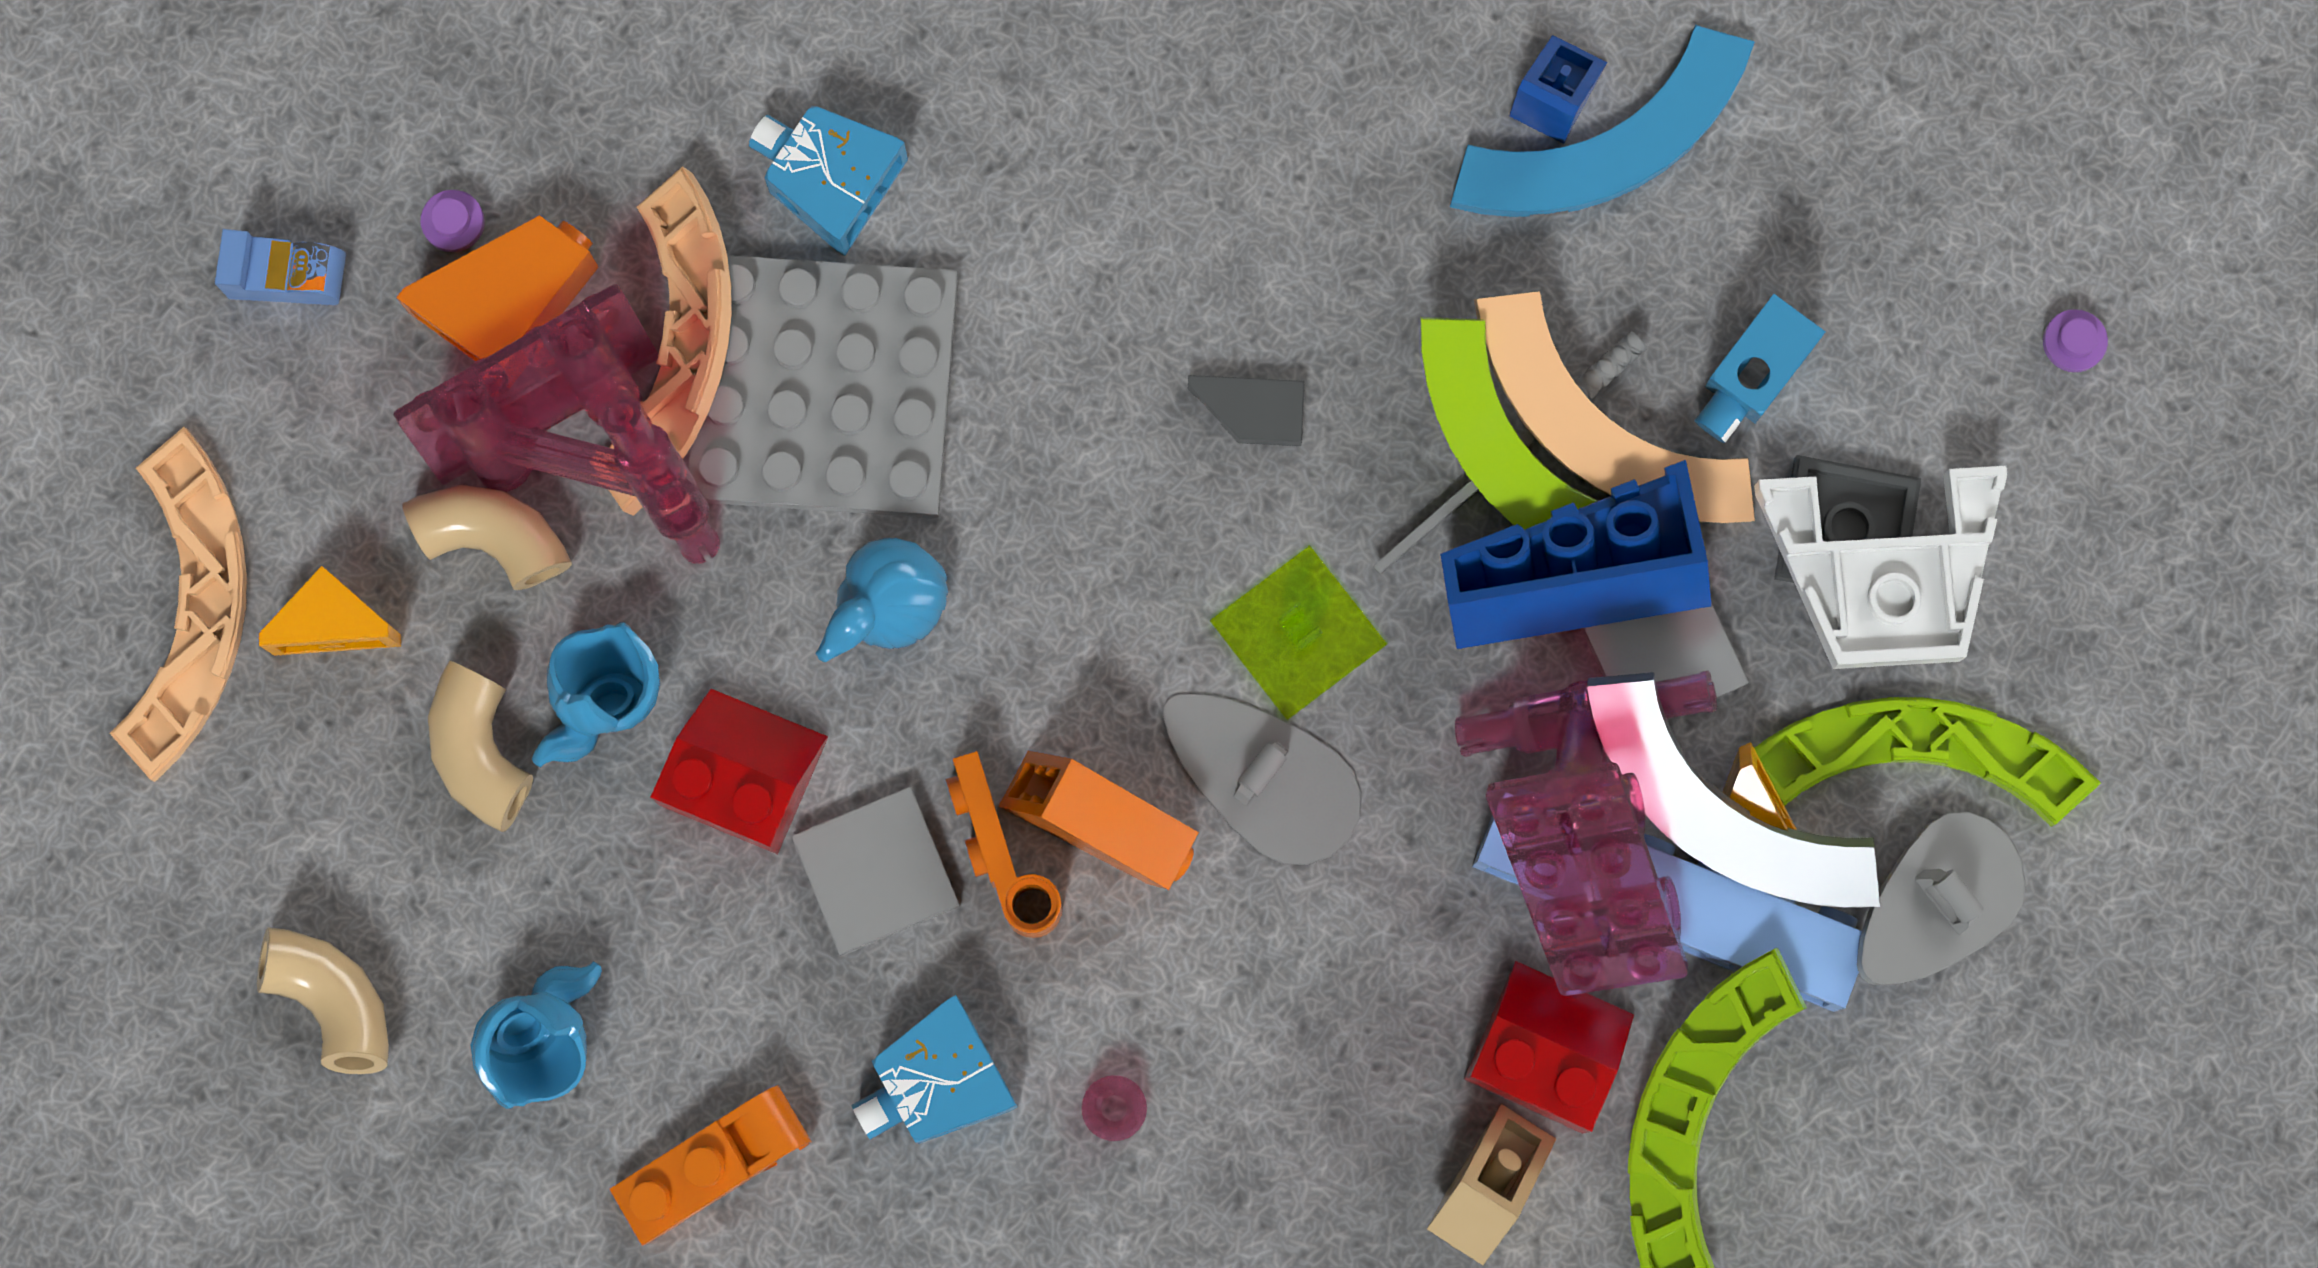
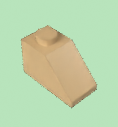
(1492, 1185)

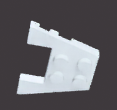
(1888, 595)

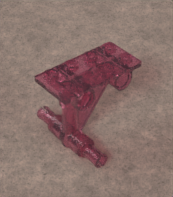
(584, 359)
(1582, 839)

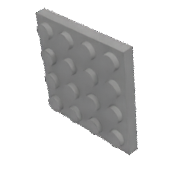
(831, 389)

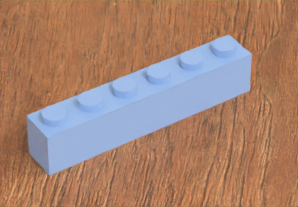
(1738, 923)

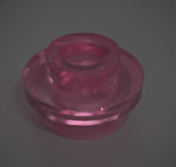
(1114, 1086)

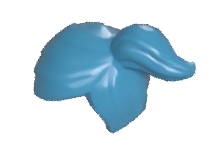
(887, 599)
(579, 673)
(553, 1052)

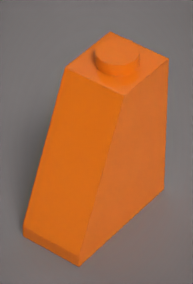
(503, 287)
(1100, 818)

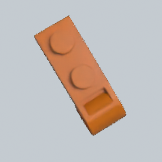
(989, 849)
(710, 1164)

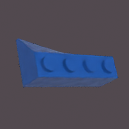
(1583, 566)

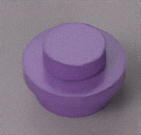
(452, 221)
(2075, 340)

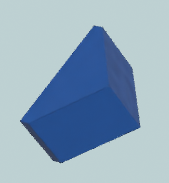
(1556, 88)

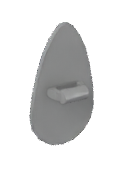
(1265, 777)
(1942, 900)

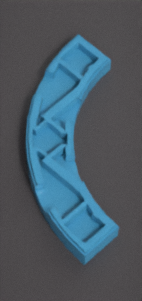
(1619, 158)

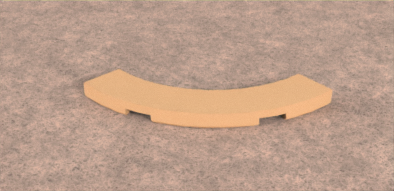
(698, 313)
(1577, 431)
(207, 611)

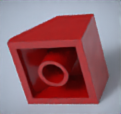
(739, 770)
(1551, 1049)

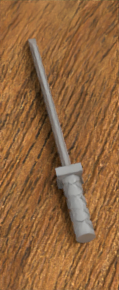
(1590, 383)

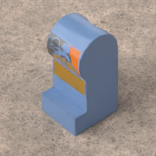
(279, 269)

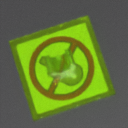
(1298, 632)

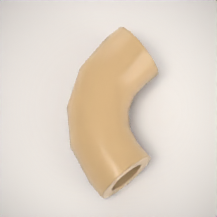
(491, 523)
(466, 750)
(334, 992)

